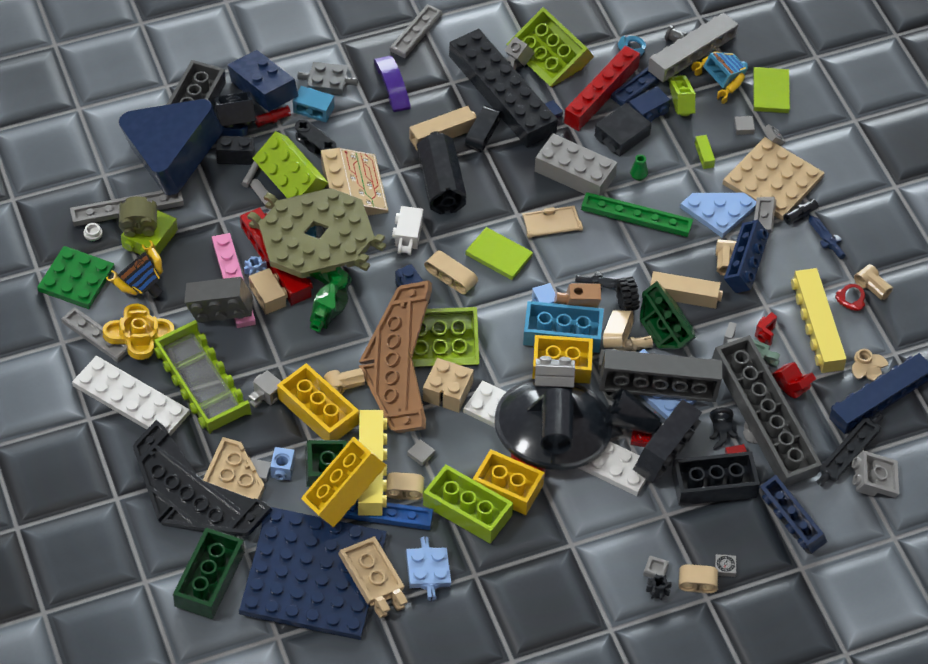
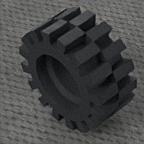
(627, 294)

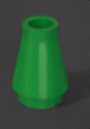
(639, 168)

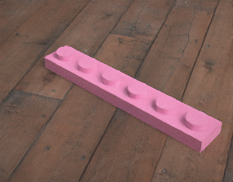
(230, 268)

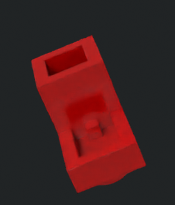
(792, 380)

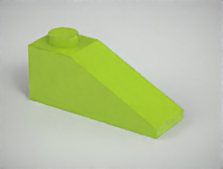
(682, 95)

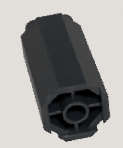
(441, 173)

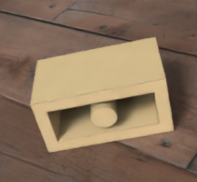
(268, 291)

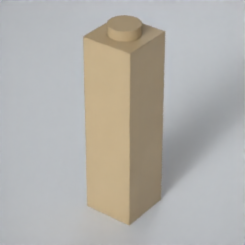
(452, 124)
(689, 290)

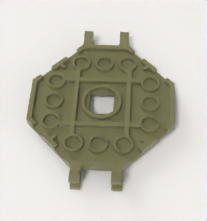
(300, 254)

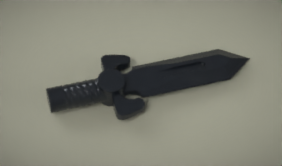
(604, 282)

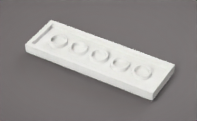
(129, 396)

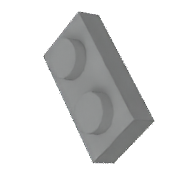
(765, 212)

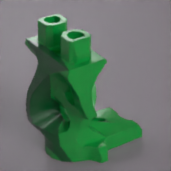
(330, 299)

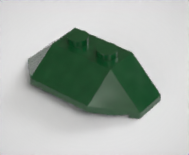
(664, 319)

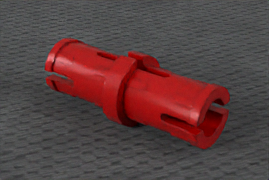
(272, 116)

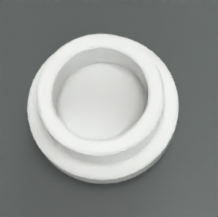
(93, 232)

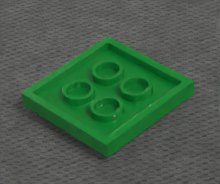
(76, 277)

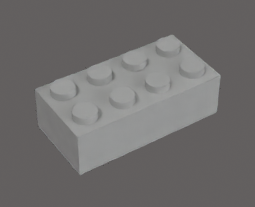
(575, 166)

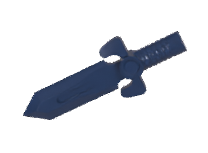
(832, 243)

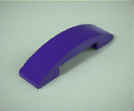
(393, 82)

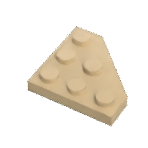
(234, 470)

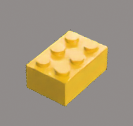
(575, 348)
(511, 480)

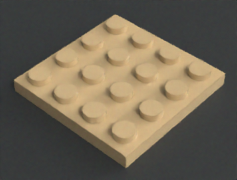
(774, 173)

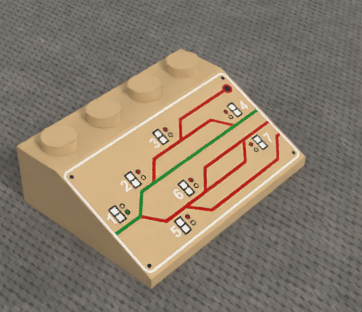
(355, 175)

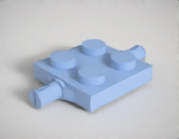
(428, 568)

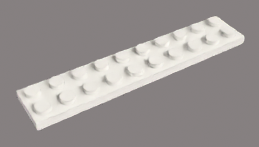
(612, 466)

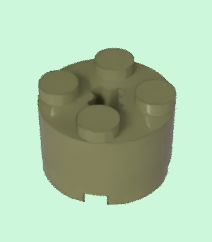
(138, 216)

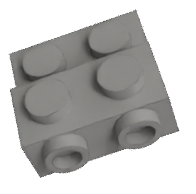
(875, 474)

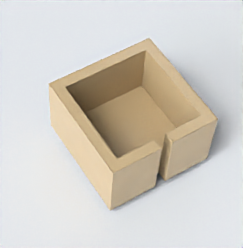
(452, 381)

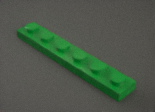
(637, 214)

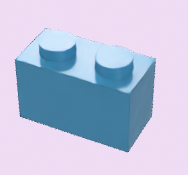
(313, 104)

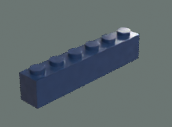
(880, 393)

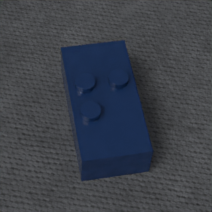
(264, 79)

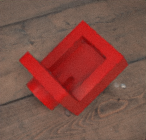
(764, 328)

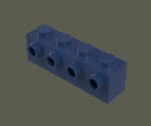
(746, 256)
(793, 513)

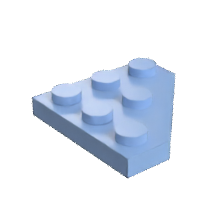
(719, 210)

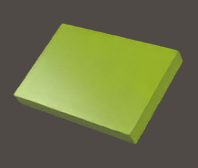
(771, 90)
(499, 253)

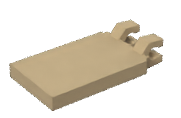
(374, 575)

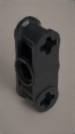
(312, 137)

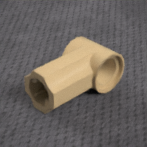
(724, 252)
(870, 278)
(345, 380)

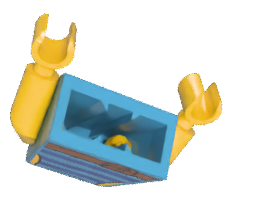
(725, 70)

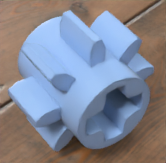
(254, 265)

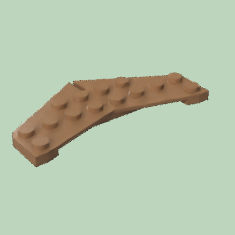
(390, 352)

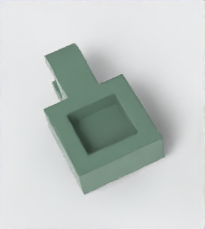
(769, 356)

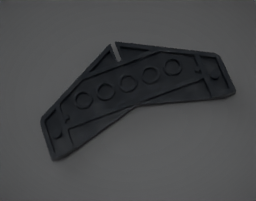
(184, 498)

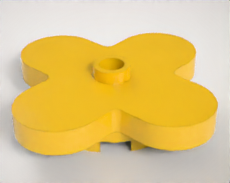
(137, 331)

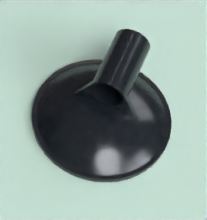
(552, 425)

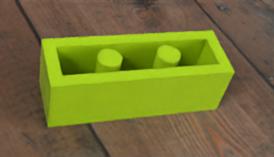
(704, 151)

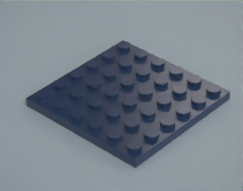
(301, 576)

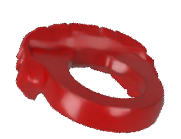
(857, 305)

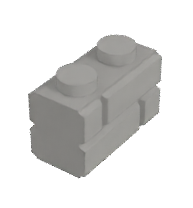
(555, 372)

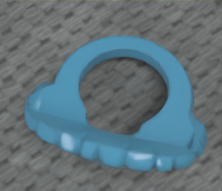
(625, 40)

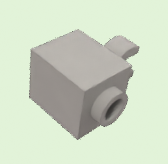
(518, 52)
(264, 389)

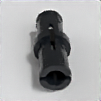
(800, 211)

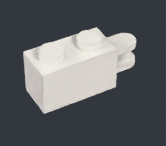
(408, 229)

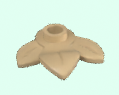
(870, 367)

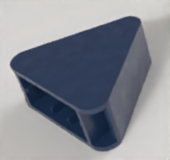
(172, 139)

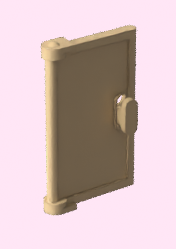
(555, 221)

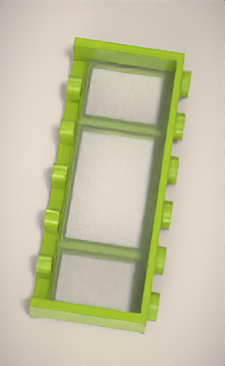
(201, 377)

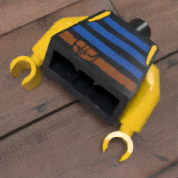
(141, 274)

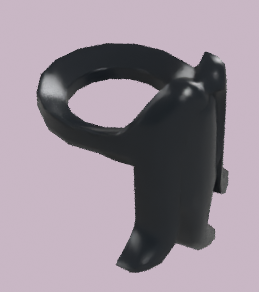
(722, 424)

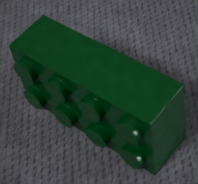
(209, 573)

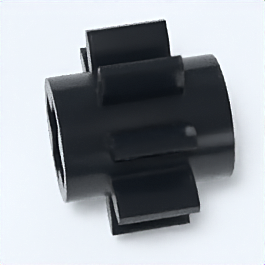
(658, 587)

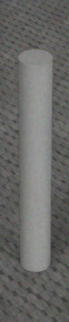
(249, 176)

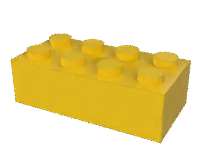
(318, 403)
(343, 482)

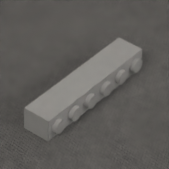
(692, 47)

